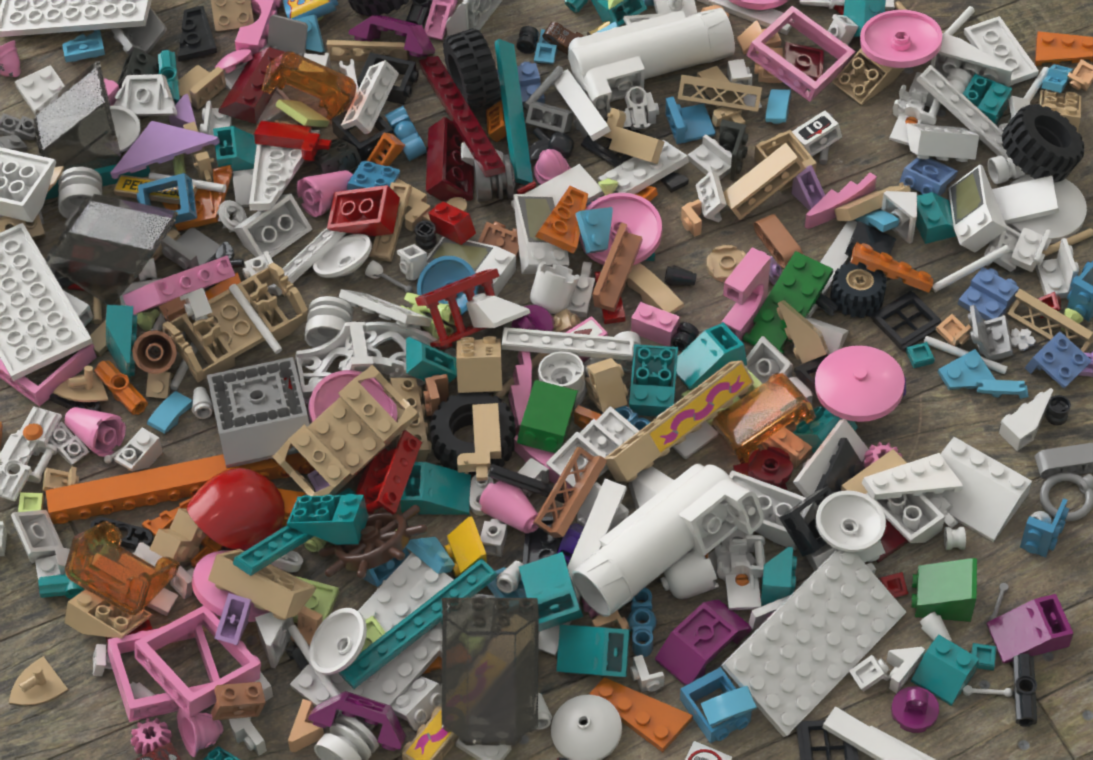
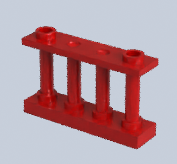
(449, 294)
(388, 475)

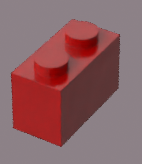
(452, 222)

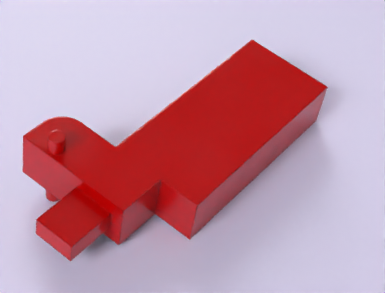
(291, 137)

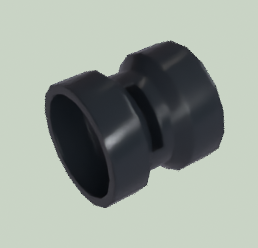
(527, 39)
(425, 235)
(685, 336)
(1058, 410)

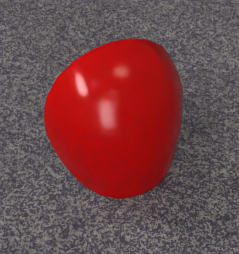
(238, 508)

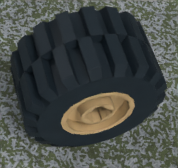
(858, 290)

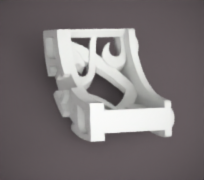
(382, 331)
(348, 343)

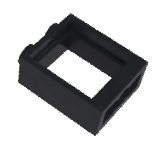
(403, 67)
(367, 146)
(799, 529)

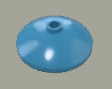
(444, 272)

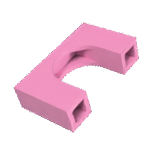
(749, 290)

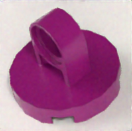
(537, 319)
(915, 709)

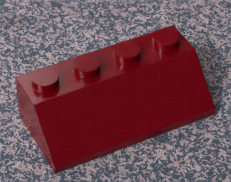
(246, 98)
(446, 172)

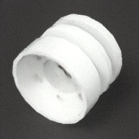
(75, 186)
(326, 319)
(564, 370)
(346, 741)

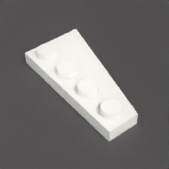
(913, 478)

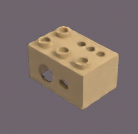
(479, 364)

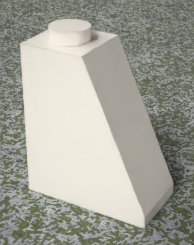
(647, 485)

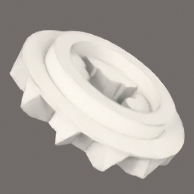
(229, 207)

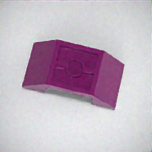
(416, 40)
(700, 640)
(391, 734)

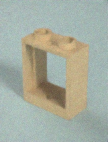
(769, 146)

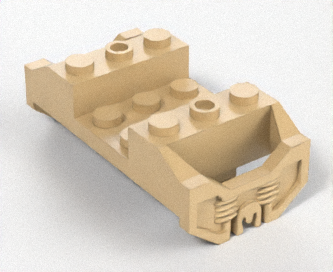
(230, 329)
(347, 434)

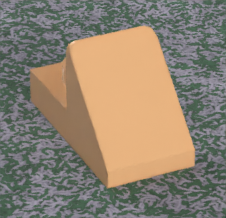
(752, 33)
(303, 730)

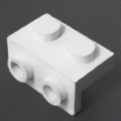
(418, 702)

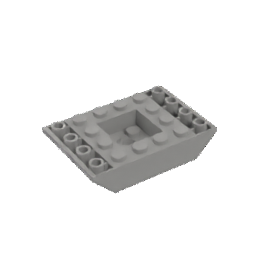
(257, 410)

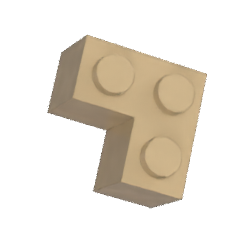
(606, 385)
(180, 540)

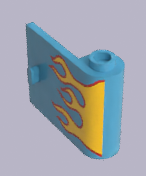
(301, 8)

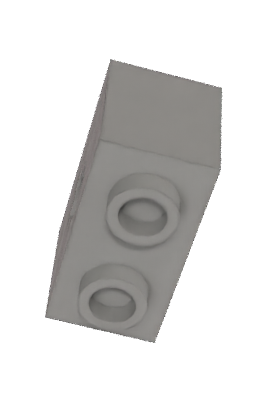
(549, 117)

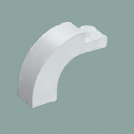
(243, 728)

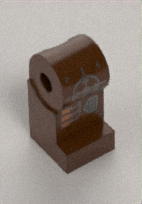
(560, 36)

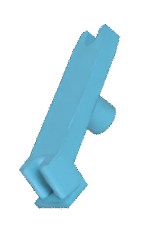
(1000, 387)

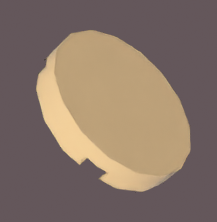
(723, 261)

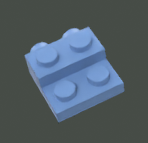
(529, 81)
(928, 176)
(989, 294)

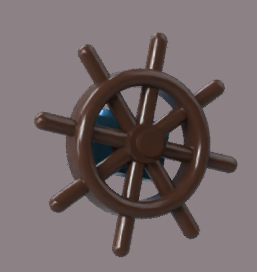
(380, 546)

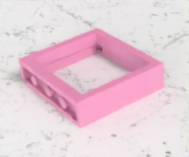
(785, 70)
(179, 284)
(42, 393)
(188, 701)
(160, 703)

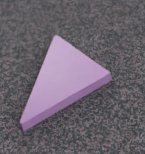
(160, 144)

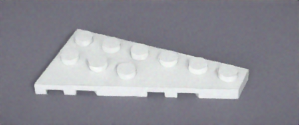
(272, 173)

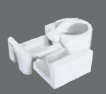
(637, 113)

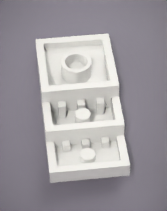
(597, 438)

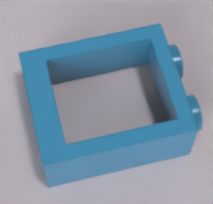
(186, 194)
(703, 687)

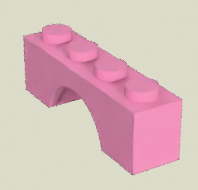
(255, 35)

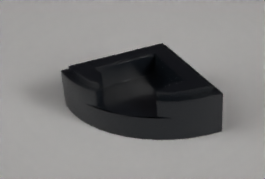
(675, 181)
(295, 652)

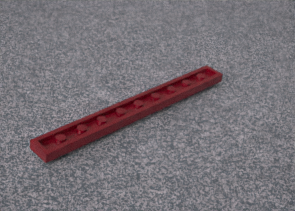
(462, 116)

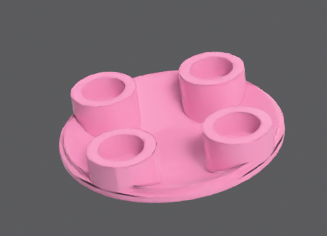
(230, 61)

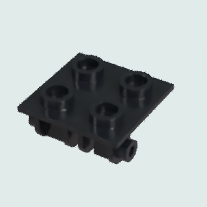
(876, 239)

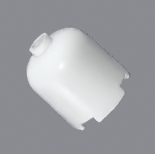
(553, 287)
(690, 576)

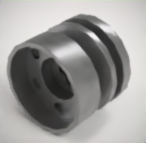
(500, 182)

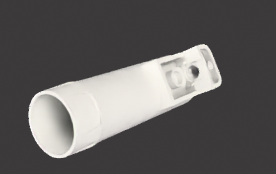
(624, 56)
(686, 515)

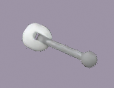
(375, 271)

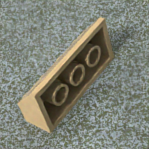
(268, 588)

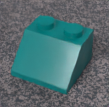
(862, 10)
(934, 218)
(945, 670)

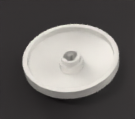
(1062, 224)

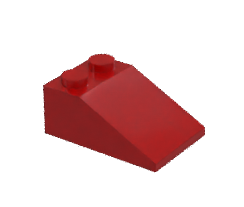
(364, 211)

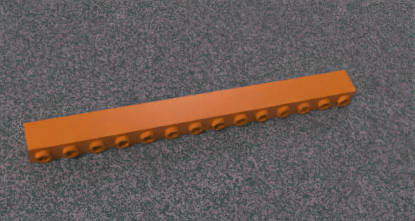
(152, 486)

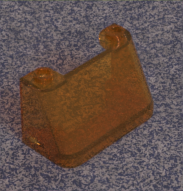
(328, 85)
(761, 415)
(114, 573)

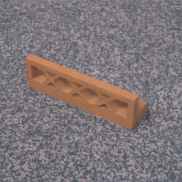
(616, 269)
(576, 497)

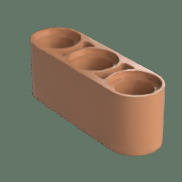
(776, 239)

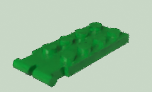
(800, 288)

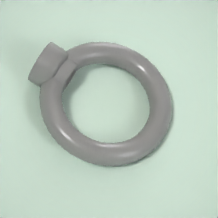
(1084, 484)

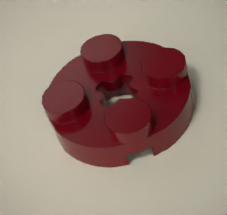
(779, 458)

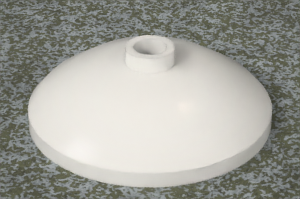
(126, 126)
(344, 256)
(854, 512)
(338, 641)
(587, 741)

